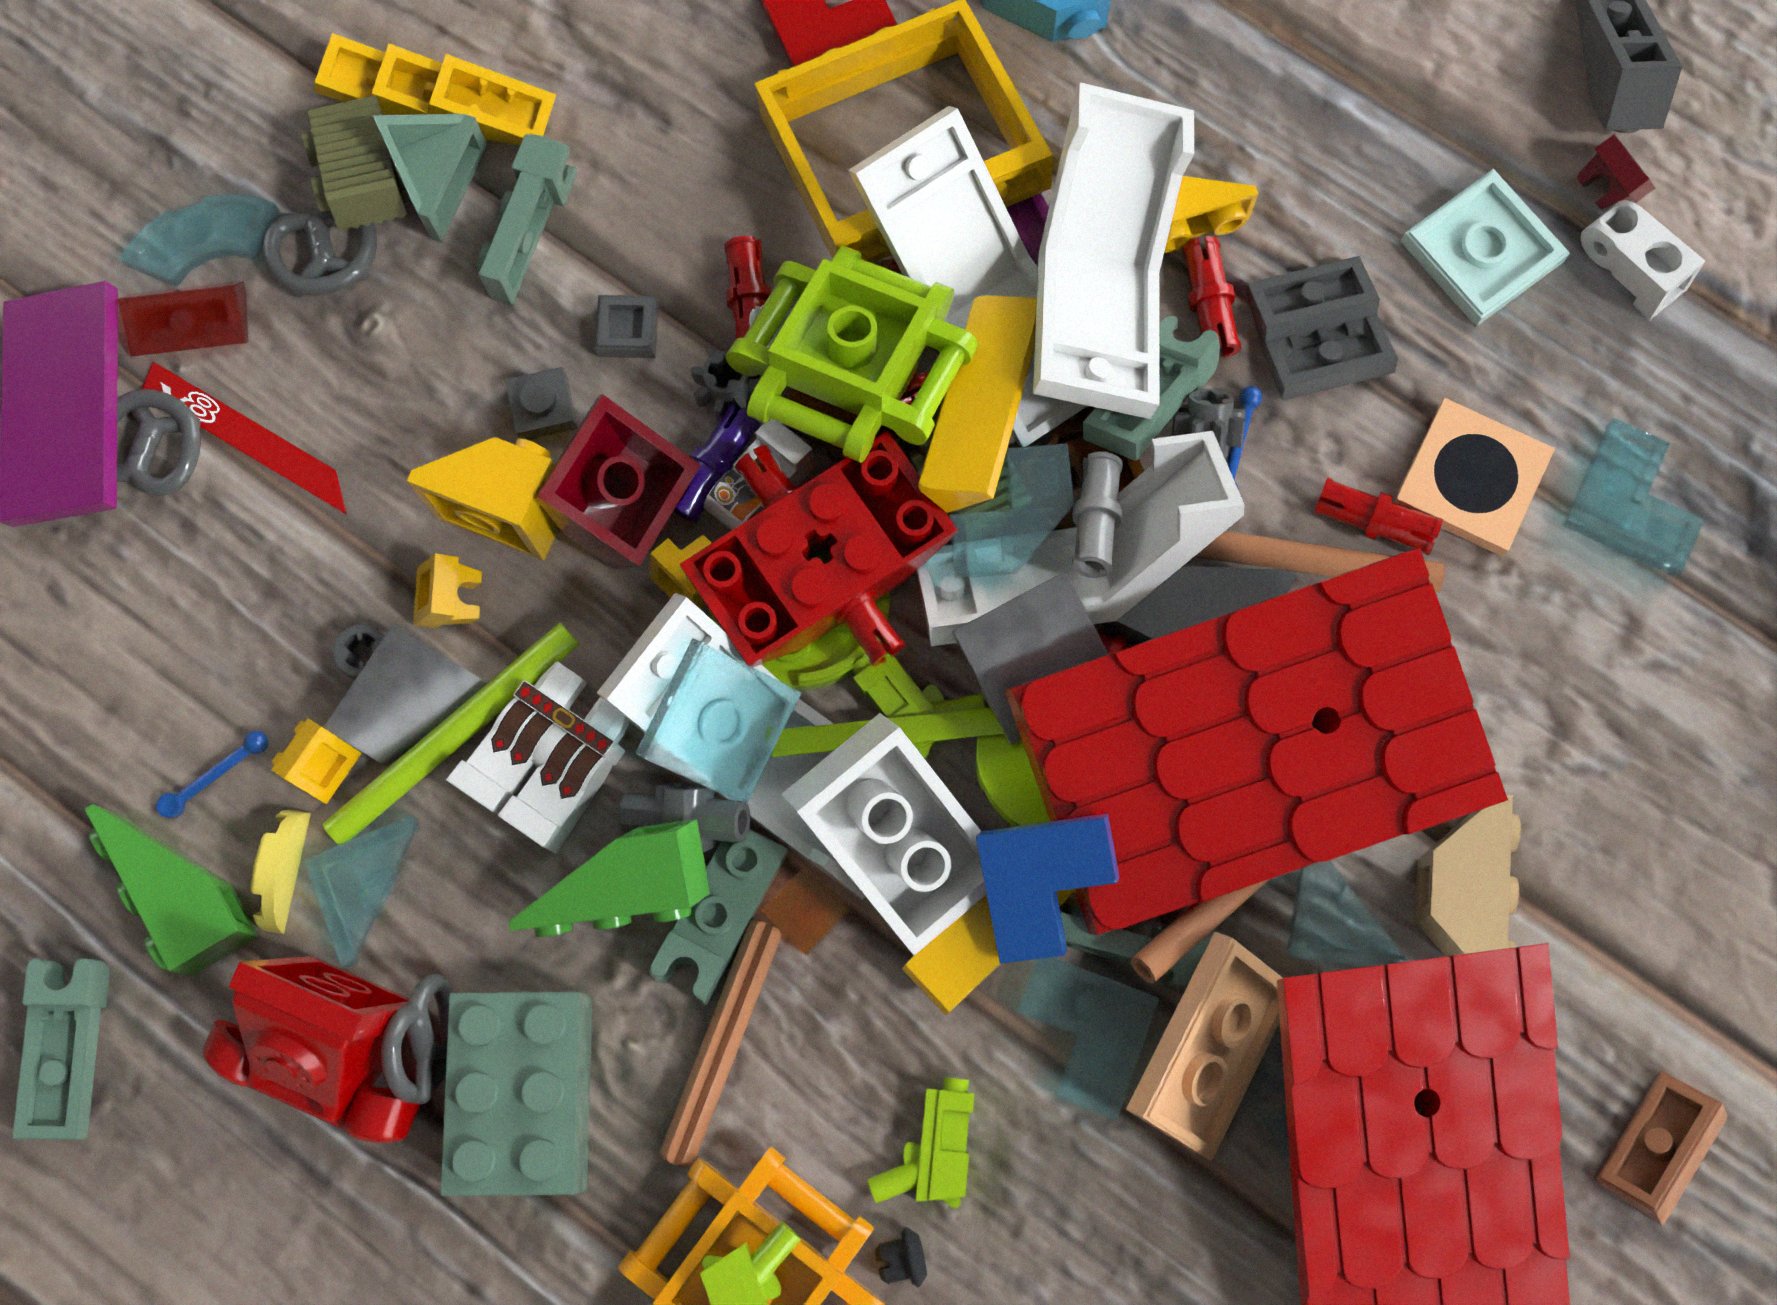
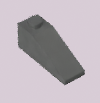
(1627, 64)

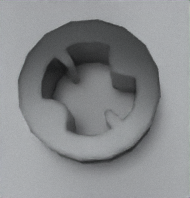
(348, 640)

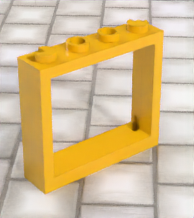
(881, 58)

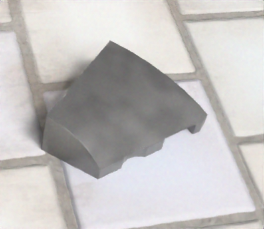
(400, 697)

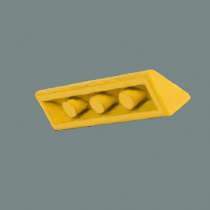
(981, 404)

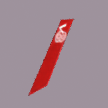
(251, 438)

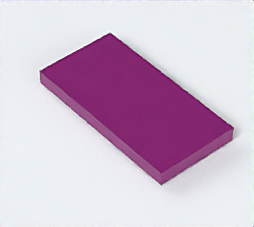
(59, 404)

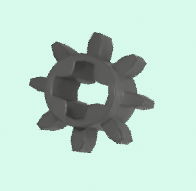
(718, 372)
(1211, 412)

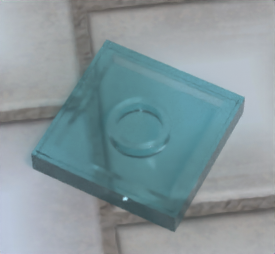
(718, 721)

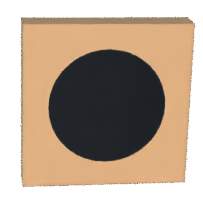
(1474, 476)

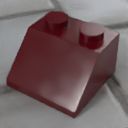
(615, 485)

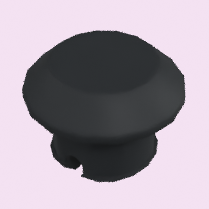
(905, 1259)

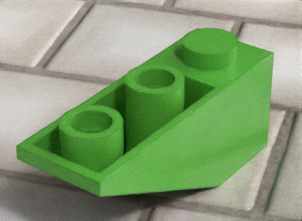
(641, 872)
(185, 907)

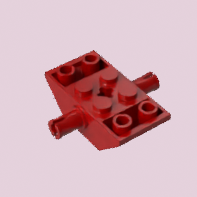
(860, 513)

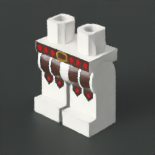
(542, 759)

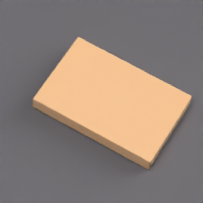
(1210, 1048)

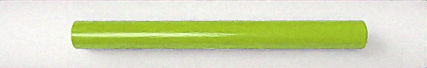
(448, 735)

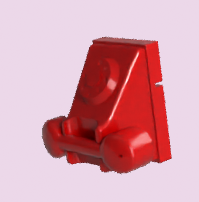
(312, 1043)

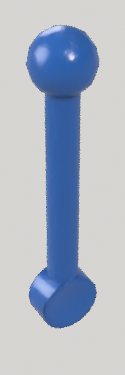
(1250, 398)
(173, 805)

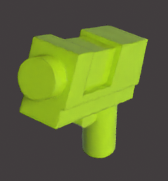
(899, 696)
(941, 1161)
(748, 1277)

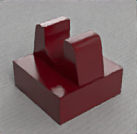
(1621, 169)

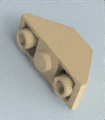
(1467, 883)

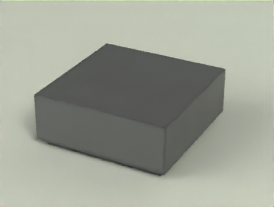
(626, 326)

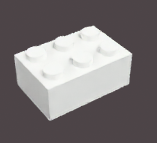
(893, 831)

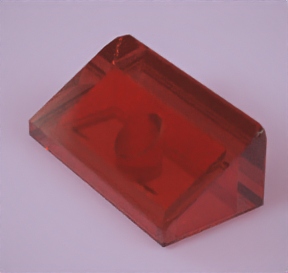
(185, 318)

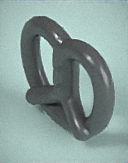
(321, 255)
(149, 436)
(428, 1055)

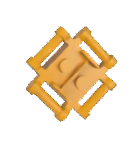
(803, 1275)

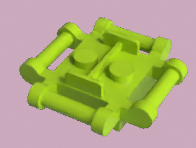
(853, 346)

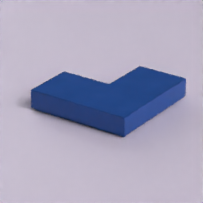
(1028, 867)

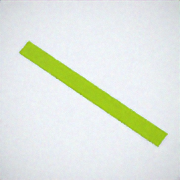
(917, 729)

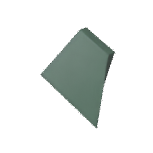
(435, 162)

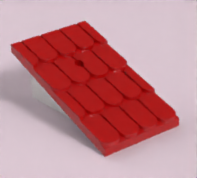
(1262, 740)
(1426, 1132)

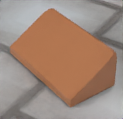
(1663, 1147)

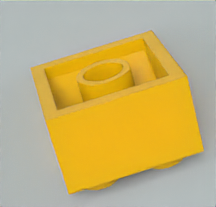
(492, 493)

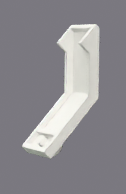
(954, 230)
(1107, 250)
(1166, 521)
(641, 682)

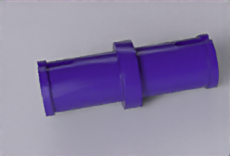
(716, 459)

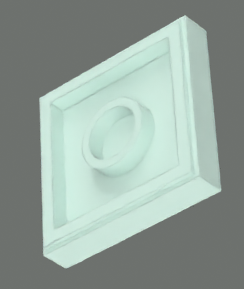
(1484, 247)

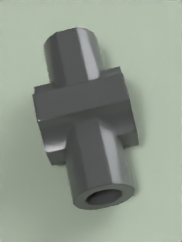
(687, 801)

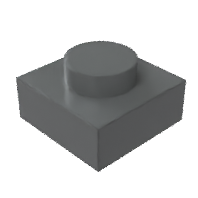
(541, 404)

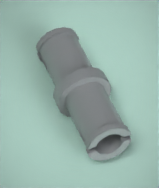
(1097, 515)

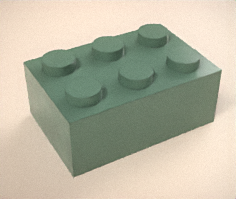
(517, 1094)

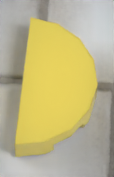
(277, 869)

